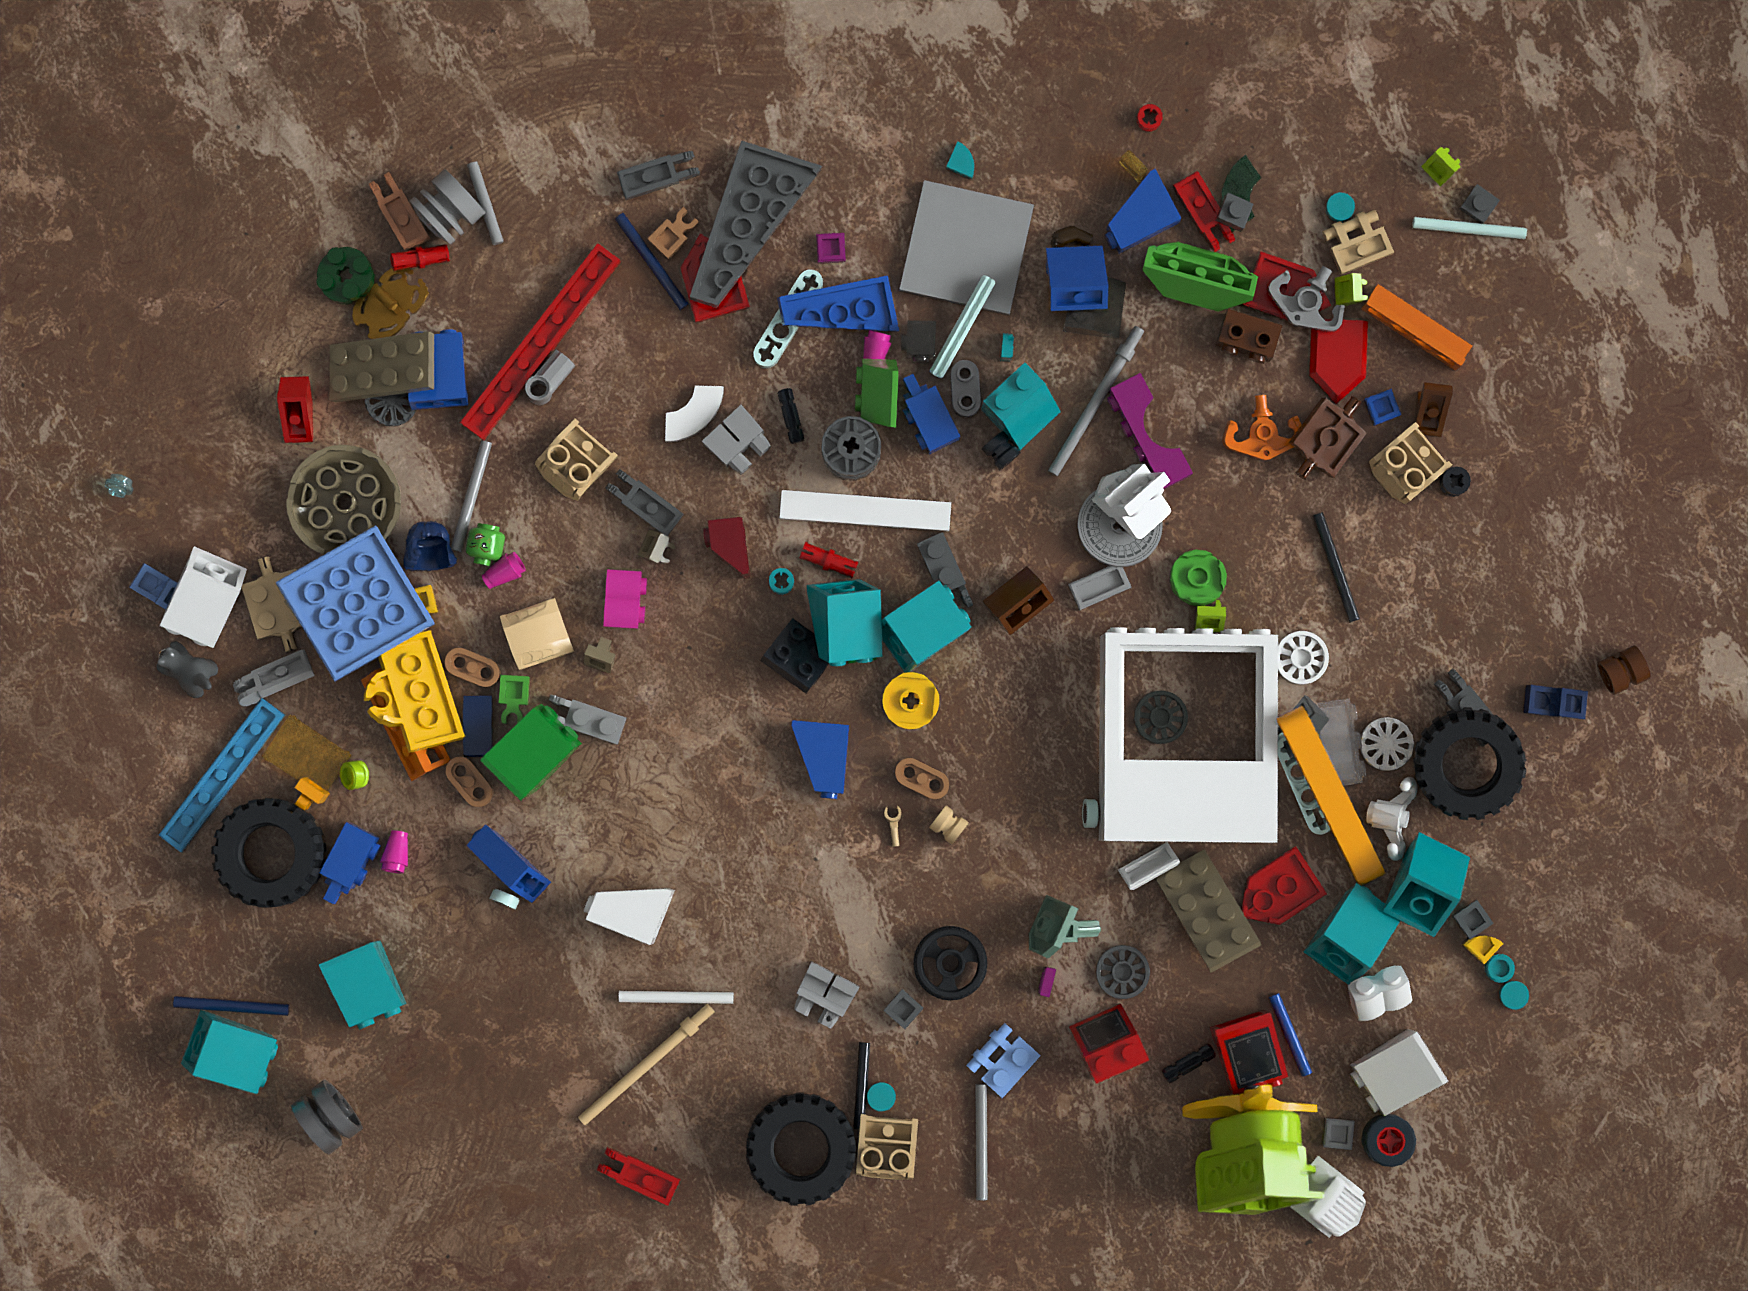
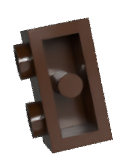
(1248, 336)
(1018, 600)

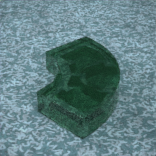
(1241, 182)

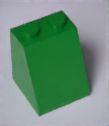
(531, 751)

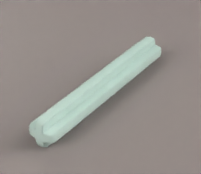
(962, 326)

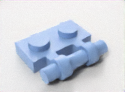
(1009, 1066)

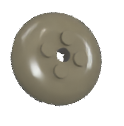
(329, 476)

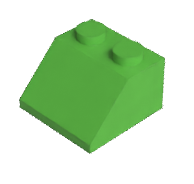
(878, 391)

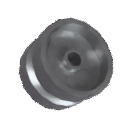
(326, 1117)

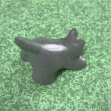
(190, 671)

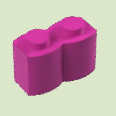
(623, 599)

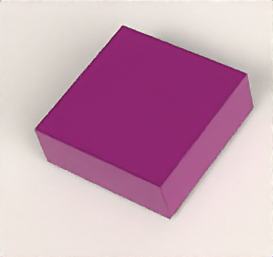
(830, 248)
(1046, 981)

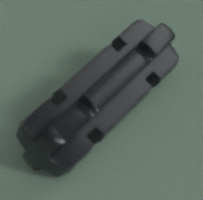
(791, 416)
(1188, 1063)

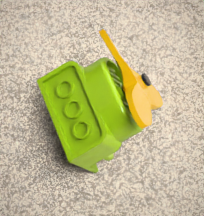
(1253, 1155)

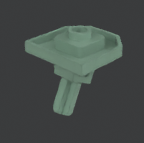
(1056, 926)

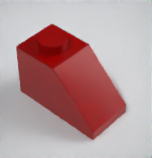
(296, 409)

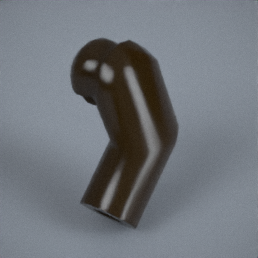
(1070, 234)

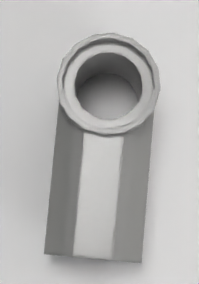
(549, 375)

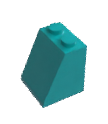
(1021, 406)
(846, 621)
(924, 626)
(1427, 884)
(1352, 935)
(364, 984)
(229, 1052)

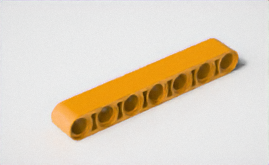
(1330, 795)

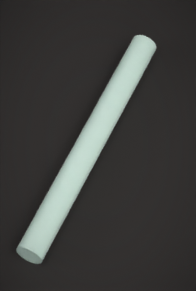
(1469, 228)

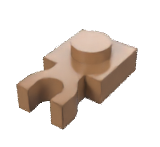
(671, 237)

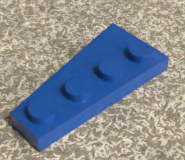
(846, 306)

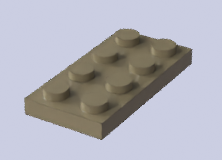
(381, 367)
(1208, 911)

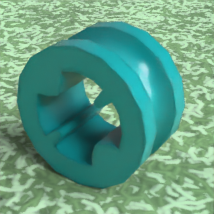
(772, 581)

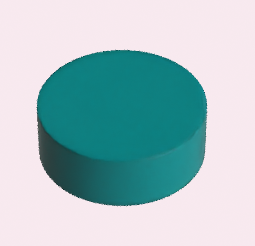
(1340, 207)
(1499, 968)
(1514, 995)
(881, 1096)

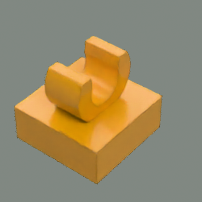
(310, 792)

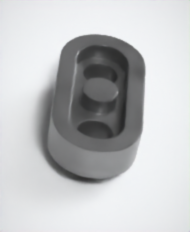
(965, 388)

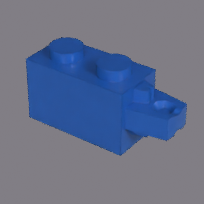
(929, 415)
(348, 860)

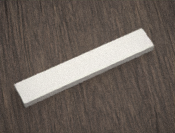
(865, 510)

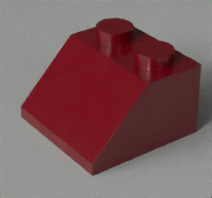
(729, 543)

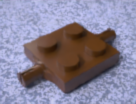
(1328, 437)

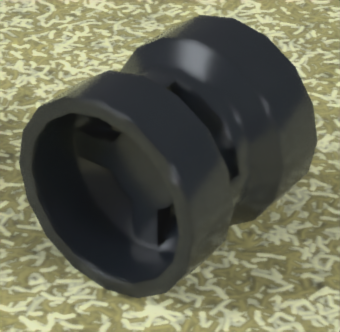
(1001, 450)

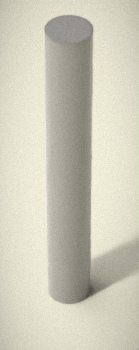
(485, 203)

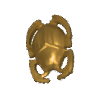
(389, 304)

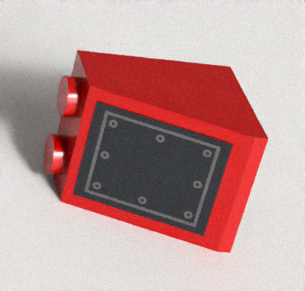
(1108, 1043)
(1249, 1051)

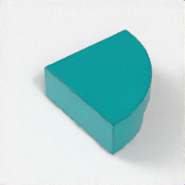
(961, 161)
(1007, 347)

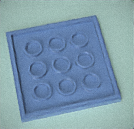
(355, 603)

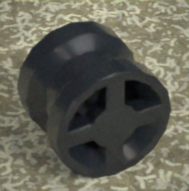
(1450, 485)

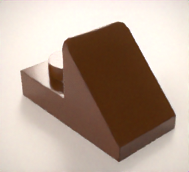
(1432, 408)

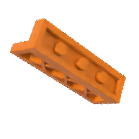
(1417, 327)
(417, 762)

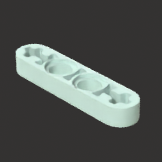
(763, 345)
(1298, 786)

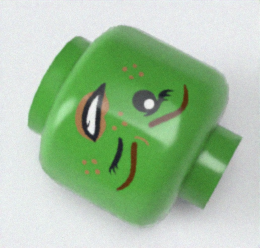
(485, 544)

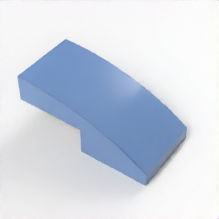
(153, 585)

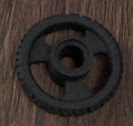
(973, 953)

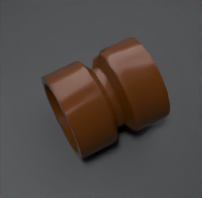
(1626, 669)

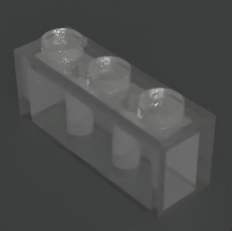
(1342, 741)

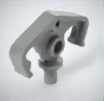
(1303, 307)

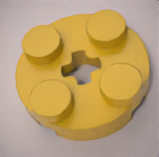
(900, 688)

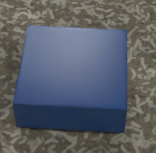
(1382, 407)

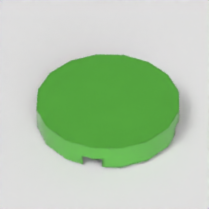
(1198, 578)

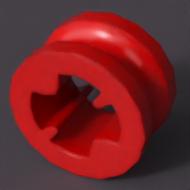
(1158, 119)

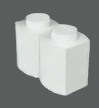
(1380, 993)

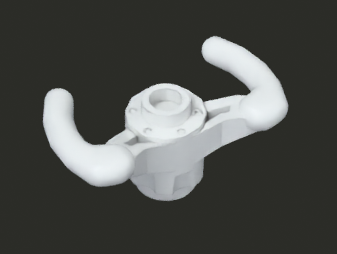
(1393, 817)

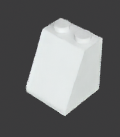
(203, 597)
(630, 911)
(1397, 1072)

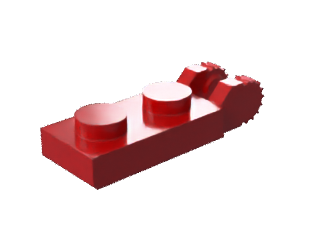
(1202, 208)
(641, 1177)

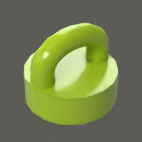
(354, 774)

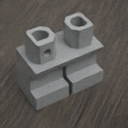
(730, 451)
(836, 1000)

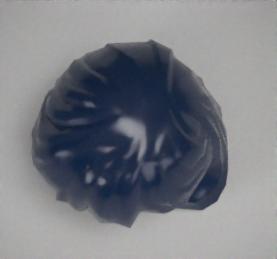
(428, 548)

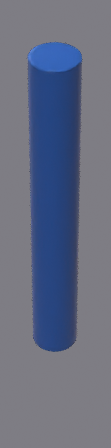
(1290, 1034)

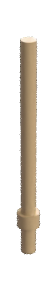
(688, 1027)

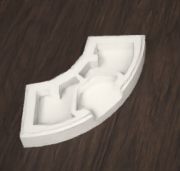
(695, 415)

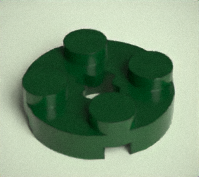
(351, 289)

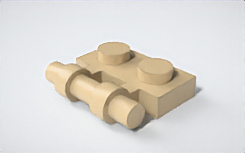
(1361, 250)

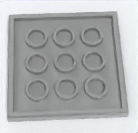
(961, 239)

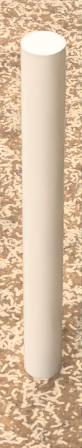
(676, 997)

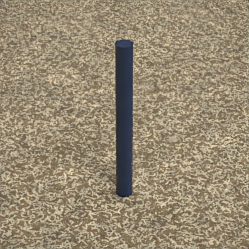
(651, 261)
(231, 1005)

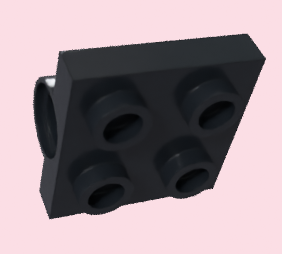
(796, 656)

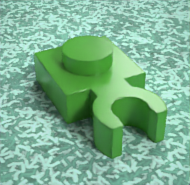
(513, 692)

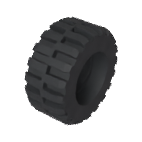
(1484, 799)
(230, 853)
(789, 1187)

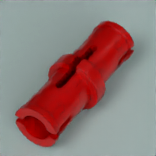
(419, 257)
(828, 560)

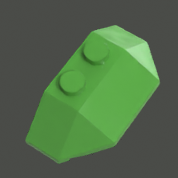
(1199, 276)

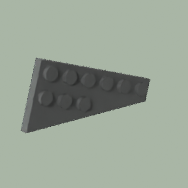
(754, 204)

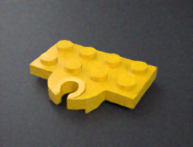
(415, 695)

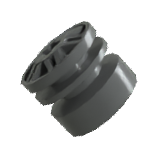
(861, 461)

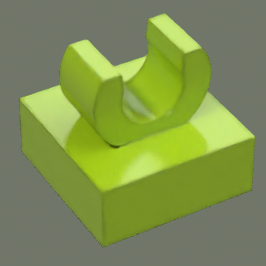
(1441, 166)
(1349, 289)
(1211, 617)

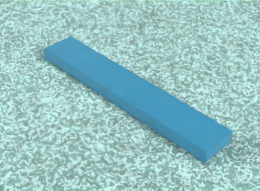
(222, 775)

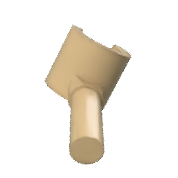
(893, 825)

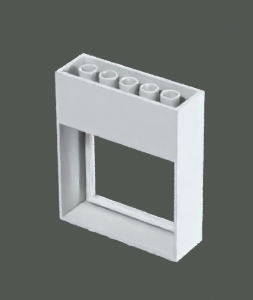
(1187, 797)

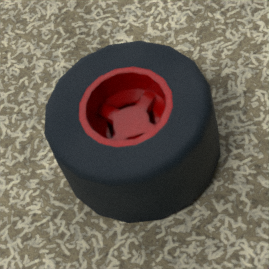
(1398, 1140)

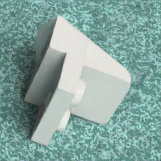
(1134, 499)
(1341, 1204)

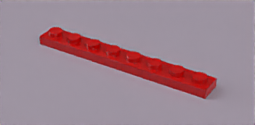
(540, 341)

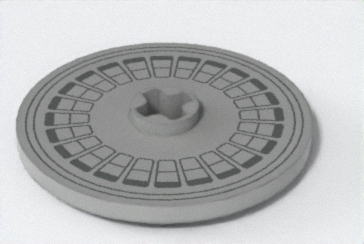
(1109, 545)

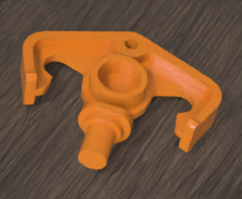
(1263, 435)

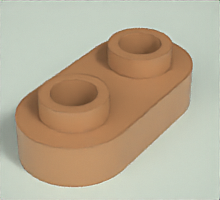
(473, 667)
(922, 778)
(469, 782)

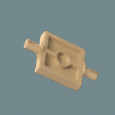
(268, 606)

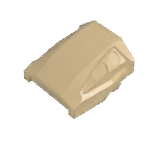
(574, 461)
(1408, 465)
(536, 634)
(891, 1142)

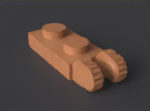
(400, 215)

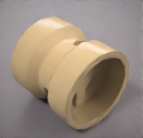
(951, 826)

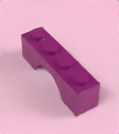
(1131, 400)

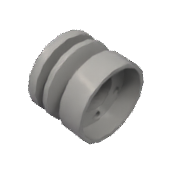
(447, 207)

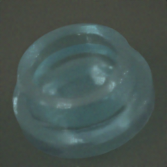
(119, 485)

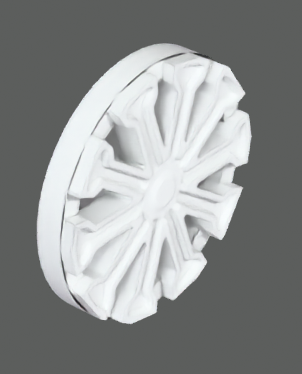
(1302, 657)
(1386, 744)

